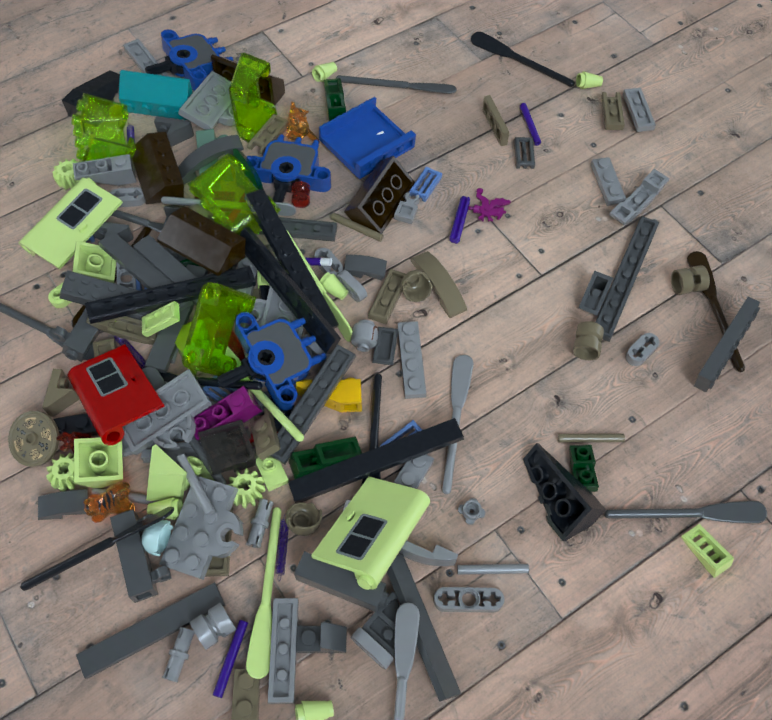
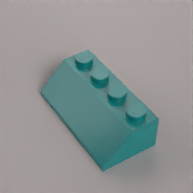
(153, 94)

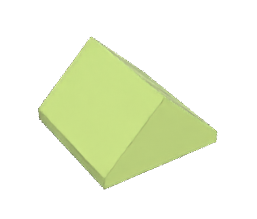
(93, 262)
(97, 463)
(165, 477)

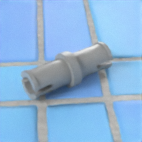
(259, 523)
(178, 654)

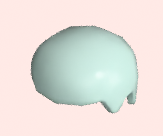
(156, 537)

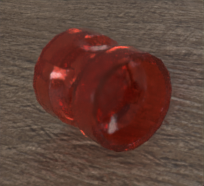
(300, 194)

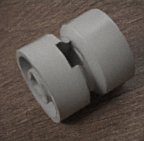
(212, 626)

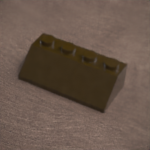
(270, 87)
(157, 168)
(380, 195)
(202, 241)

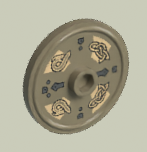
(33, 438)

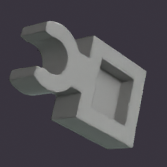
(407, 210)

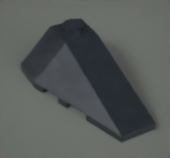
(102, 86)
(566, 500)

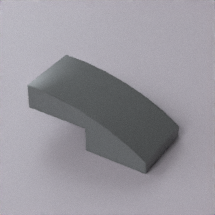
(365, 265)
(61, 503)

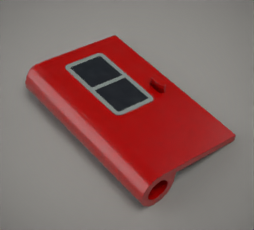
(111, 394)

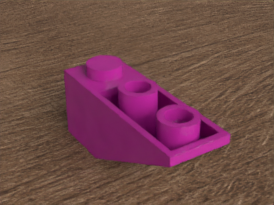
(236, 406)

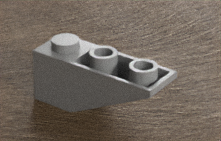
(110, 170)

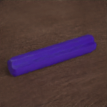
(459, 220)

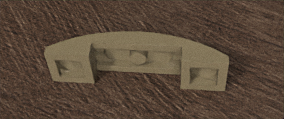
(442, 283)
(125, 328)

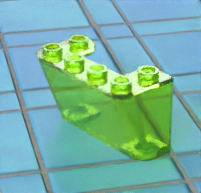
(248, 107)
(100, 129)
(223, 194)
(212, 328)

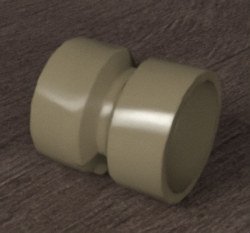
(690, 280)
(588, 340)

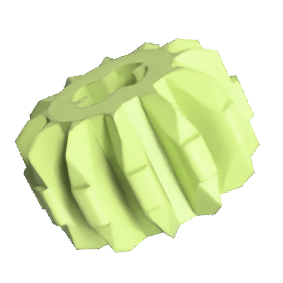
(64, 174)
(57, 473)
(253, 484)

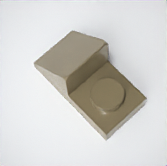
(58, 395)

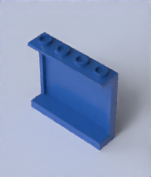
(355, 138)

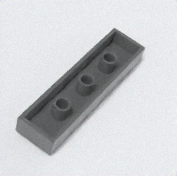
(84, 289)
(727, 345)

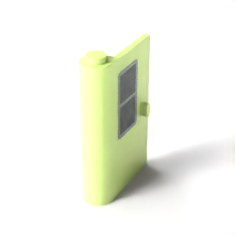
(70, 220)
(372, 530)

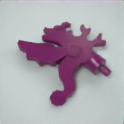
(487, 209)

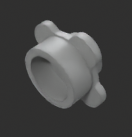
(474, 505)

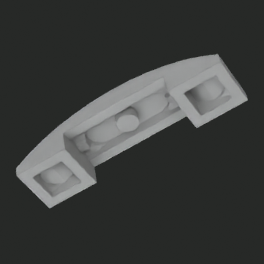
(640, 198)
(439, 557)

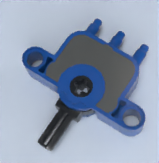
(187, 56)
(289, 163)
(282, 348)

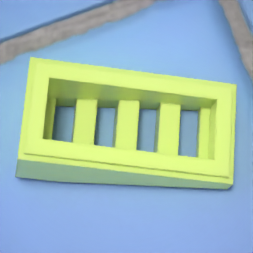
(708, 562)

